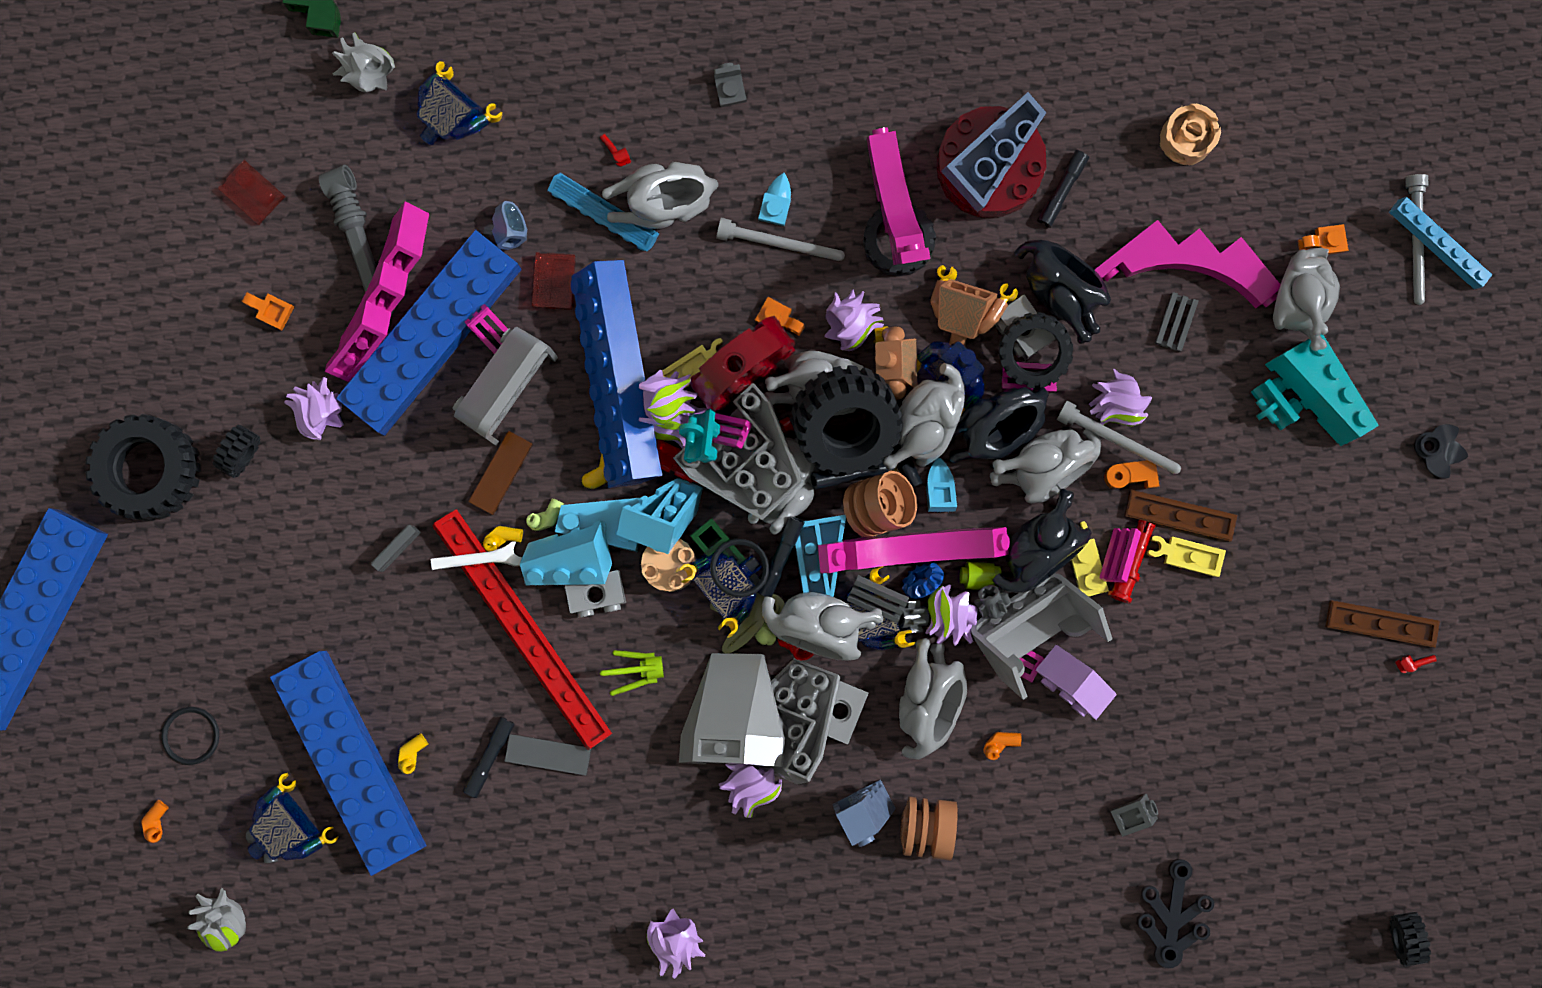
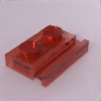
(251, 192)
(553, 281)

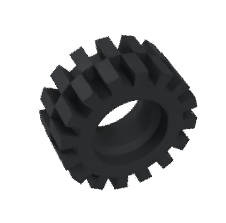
(236, 451)
(1410, 939)

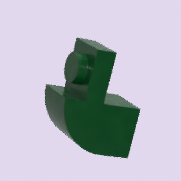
(322, 16)
(710, 537)

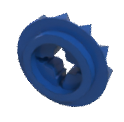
(916, 587)

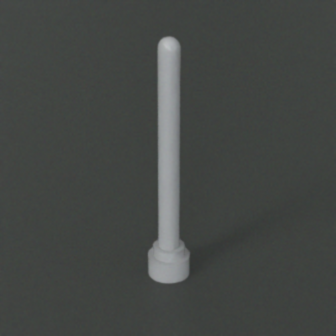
(1417, 186)
(729, 230)
(1071, 415)

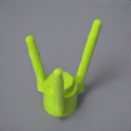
(650, 668)

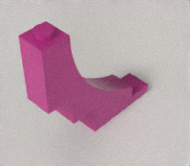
(892, 193)
(1158, 250)
(383, 294)
(913, 548)

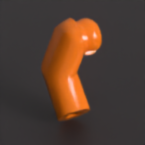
(998, 742)
(151, 822)

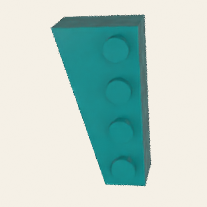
(1325, 390)

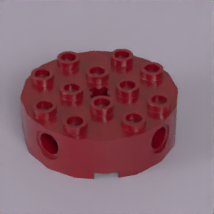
(1019, 181)
(742, 363)

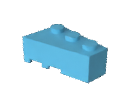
(585, 514)
(661, 517)
(813, 534)
(568, 559)

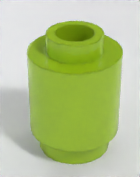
(978, 575)

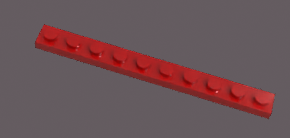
(524, 633)

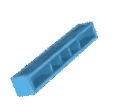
(598, 209)
(1440, 243)

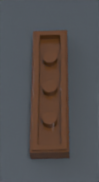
(1180, 515)
(1382, 624)

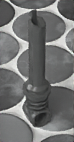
(339, 187)

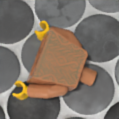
(966, 308)
(896, 360)

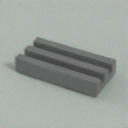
(1183, 301)
(395, 548)
(871, 601)

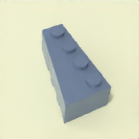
(988, 158)

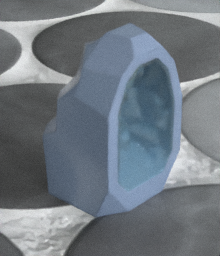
(509, 226)

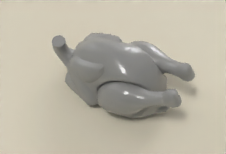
(662, 195)
(1307, 295)
(800, 370)
(929, 419)
(1048, 464)
(798, 499)
(820, 624)
(931, 700)

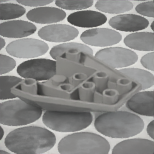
(761, 471)
(805, 709)
(734, 715)

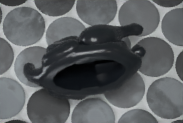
(1065, 285)
(1001, 423)
(1043, 547)

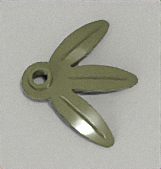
(750, 625)

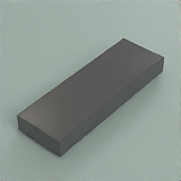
(548, 754)

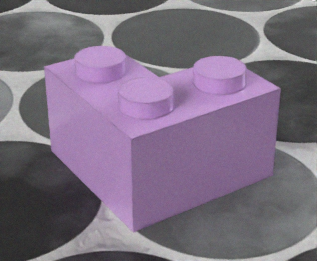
(1076, 681)

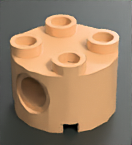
(1190, 134)
(661, 567)

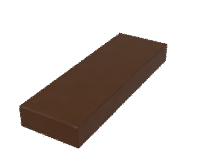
(500, 472)

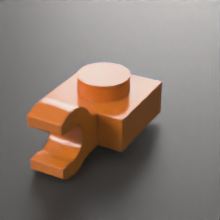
(1326, 237)
(271, 310)
(782, 313)

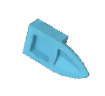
(776, 201)
(940, 488)

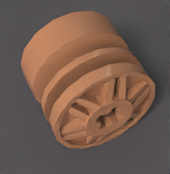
(880, 504)
(929, 828)

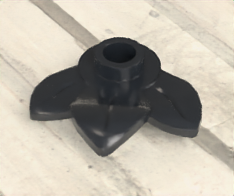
(1443, 452)

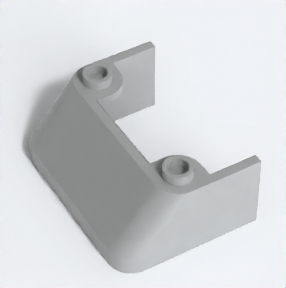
(502, 382)
(1031, 621)

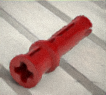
(1122, 590)

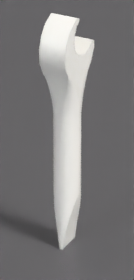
(502, 555)

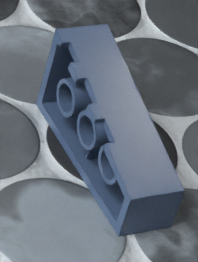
(864, 813)

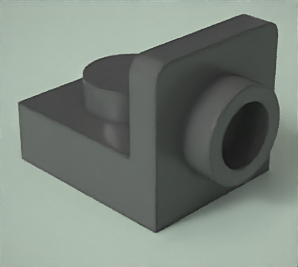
(729, 84)
(1135, 815)

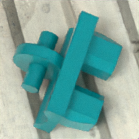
(1274, 404)
(699, 436)

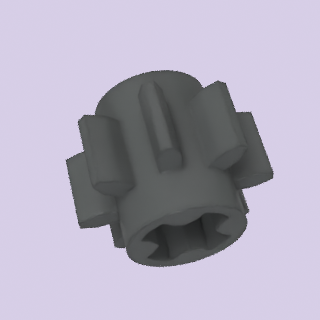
(992, 602)
(914, 617)

